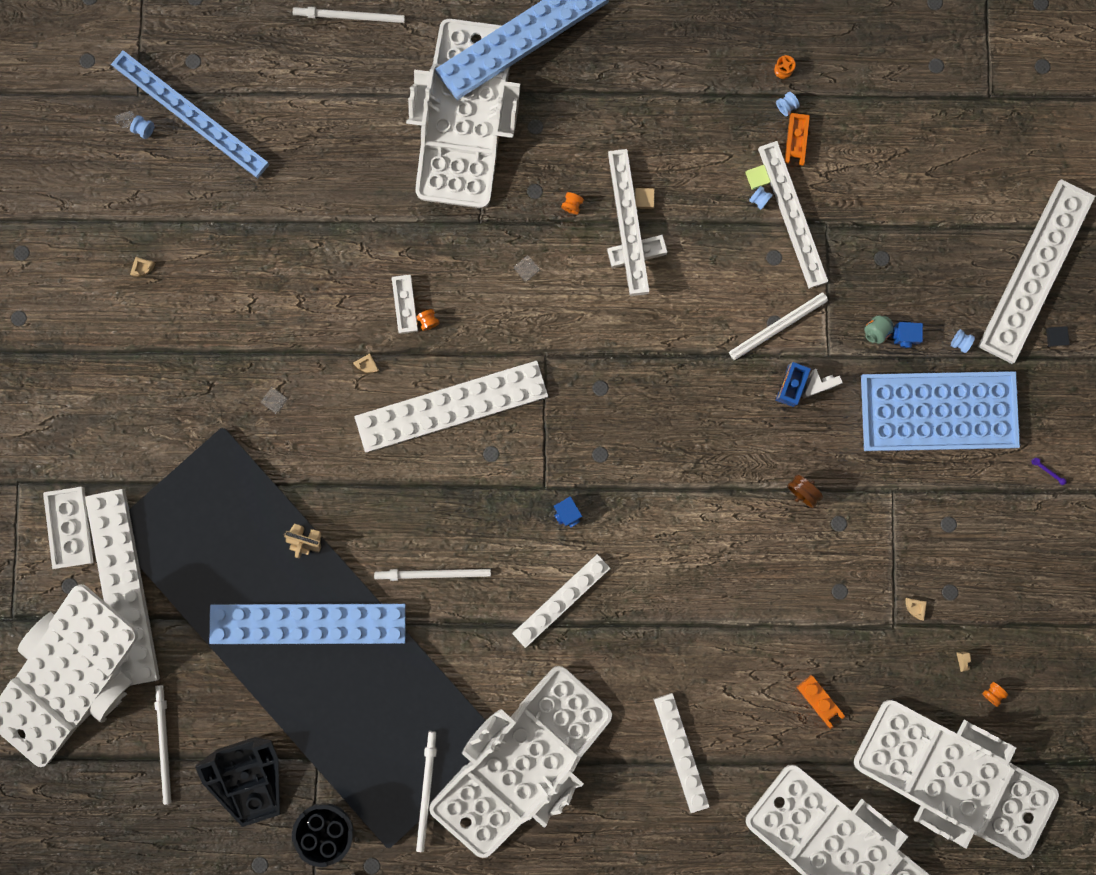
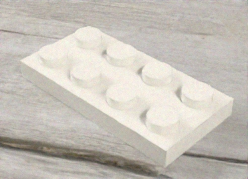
(68, 527)

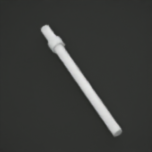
(312, 12)
(394, 574)
(160, 706)
(430, 753)

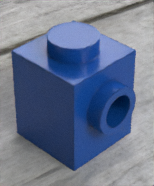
(907, 334)
(567, 512)

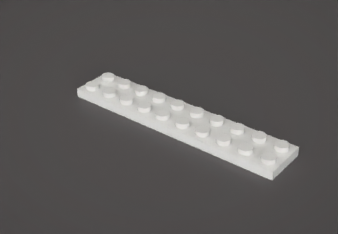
(1036, 271)
(451, 406)
(122, 578)

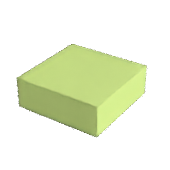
(757, 177)

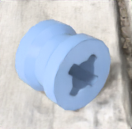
(787, 104)
(142, 127)
(760, 197)
(962, 341)

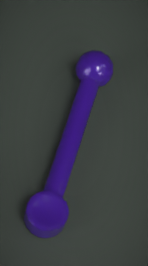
(1036, 461)

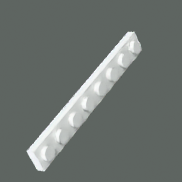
(793, 215)
(628, 222)

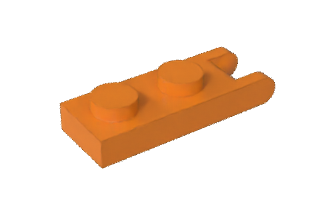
(797, 137)
(819, 700)

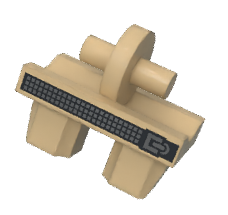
(303, 544)

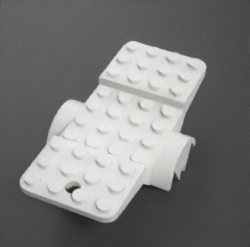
(464, 133)
(67, 674)
(522, 763)
(957, 779)
(824, 835)

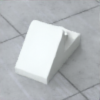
(815, 385)

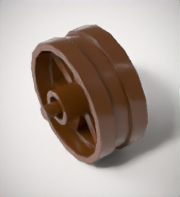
(805, 491)

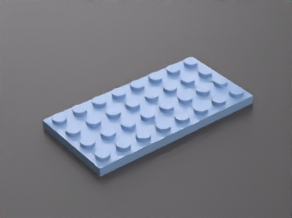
(940, 411)

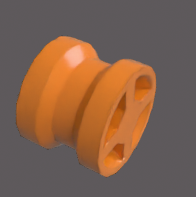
(787, 63)
(572, 203)
(427, 320)
(995, 694)

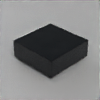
(1057, 336)

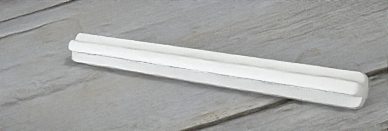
(778, 326)

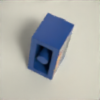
(793, 384)

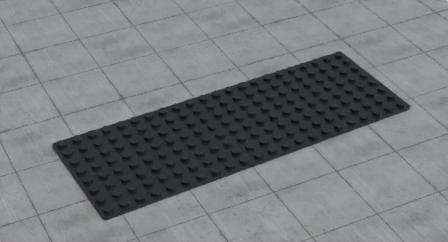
(351, 708)

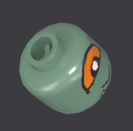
(878, 329)

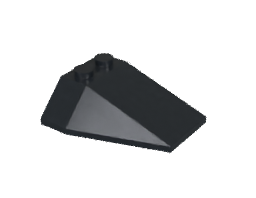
(244, 779)

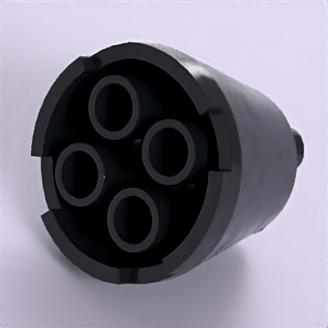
(322, 844)

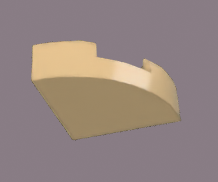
(141, 267)
(366, 364)
(916, 608)
(963, 659)

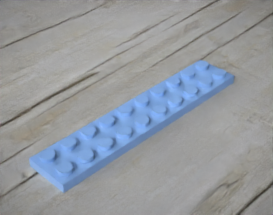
(512, 43)
(307, 623)

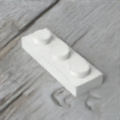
(652, 248)
(404, 304)

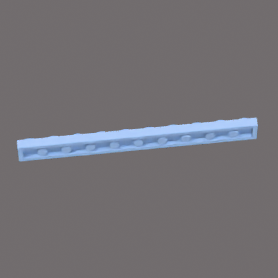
(190, 114)

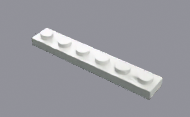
(561, 600)
(681, 753)

